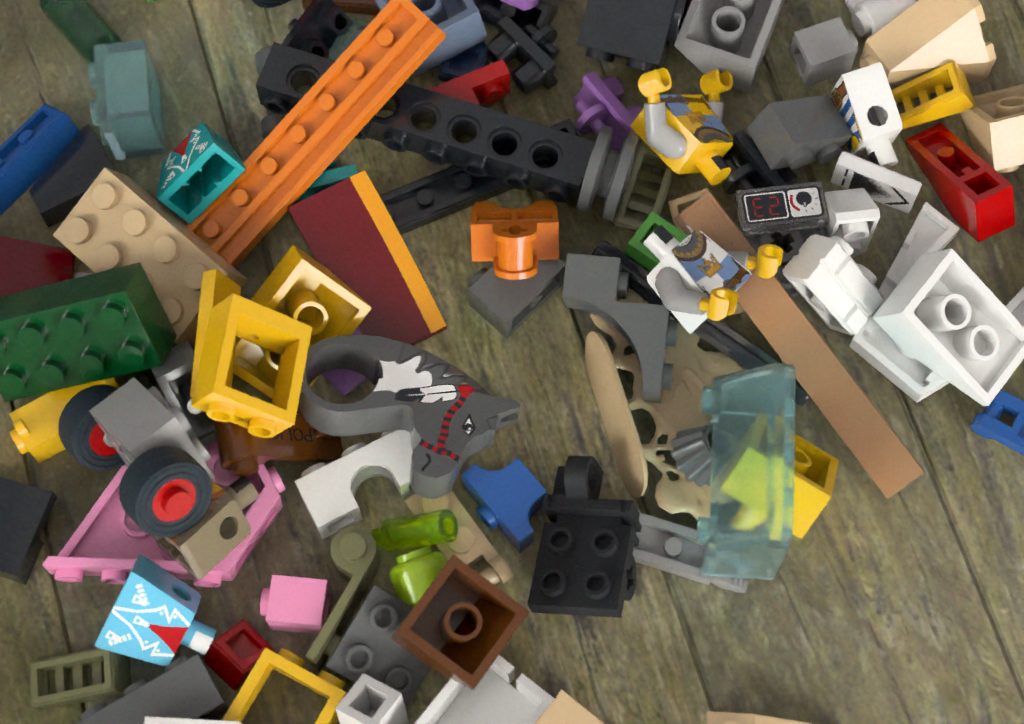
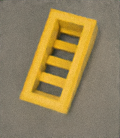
(944, 104)

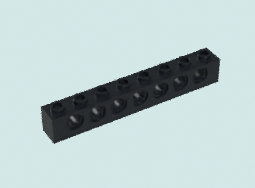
(292, 68)

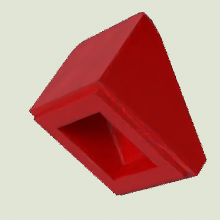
(236, 653)

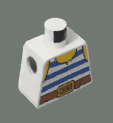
(869, 112)

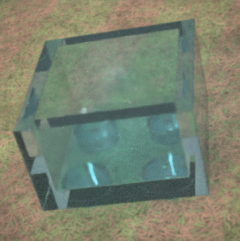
(127, 99)

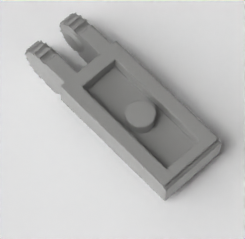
(676, 551)

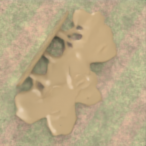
(677, 412)

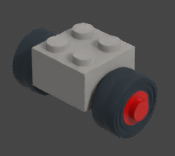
(166, 473)

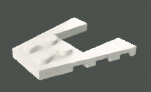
(928, 234)

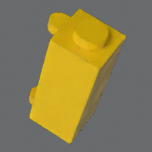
(39, 420)

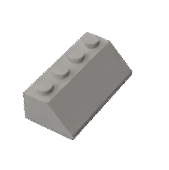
(729, 36)

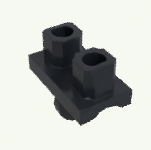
(317, 28)
(531, 48)
(750, 168)

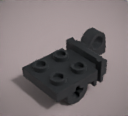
(586, 547)

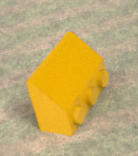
(308, 294)

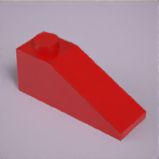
(964, 182)

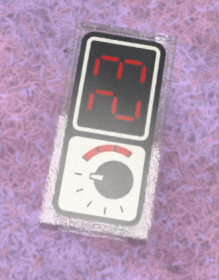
(782, 208)

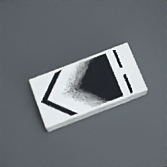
(879, 182)

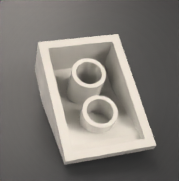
(954, 325)

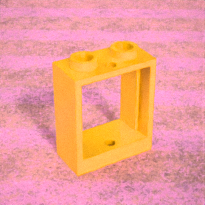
(266, 329)
(290, 666)

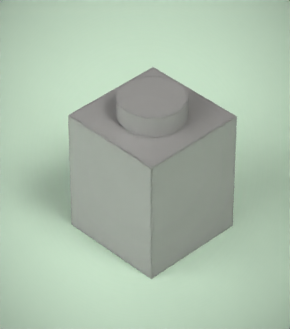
(823, 51)

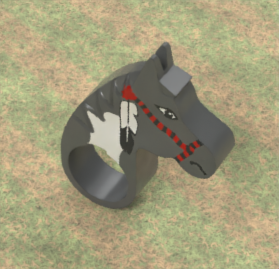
(414, 393)

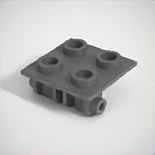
(371, 651)

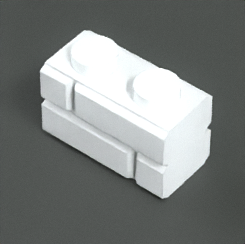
(834, 283)

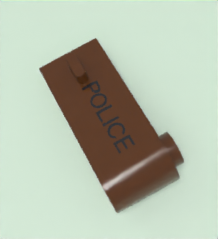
(301, 442)

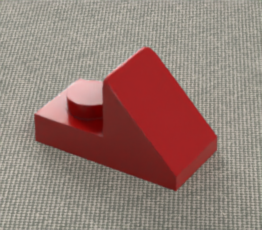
(480, 86)

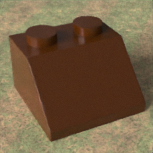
(460, 624)

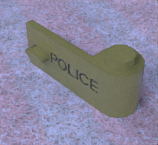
(357, 563)

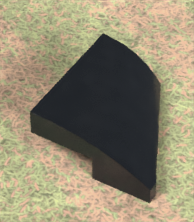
(69, 176)
(22, 520)

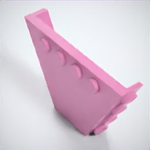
(111, 541)

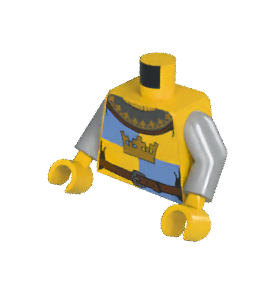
(686, 128)

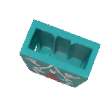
(203, 166)

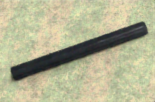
(714, 332)

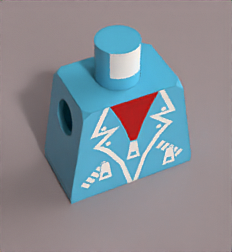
(154, 617)

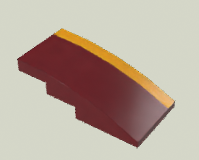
(361, 245)

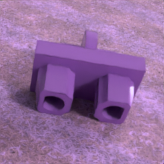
(600, 105)

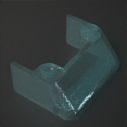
(750, 472)

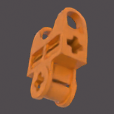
(515, 237)

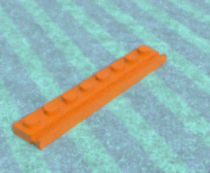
(318, 129)

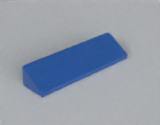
(32, 151)

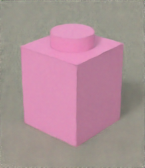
(296, 604)

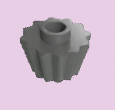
(693, 454)

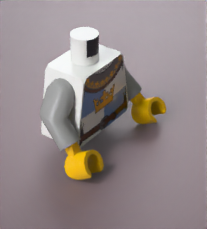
(702, 278)

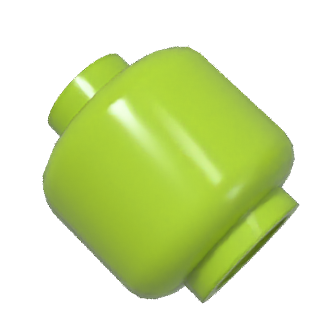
(415, 573)

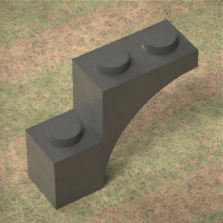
(595, 287)

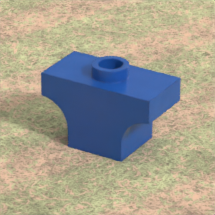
(506, 500)

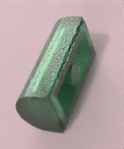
(79, 25)

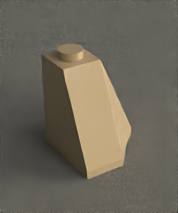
(929, 37)

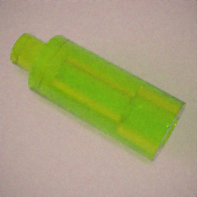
(417, 530)

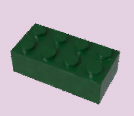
(81, 332)

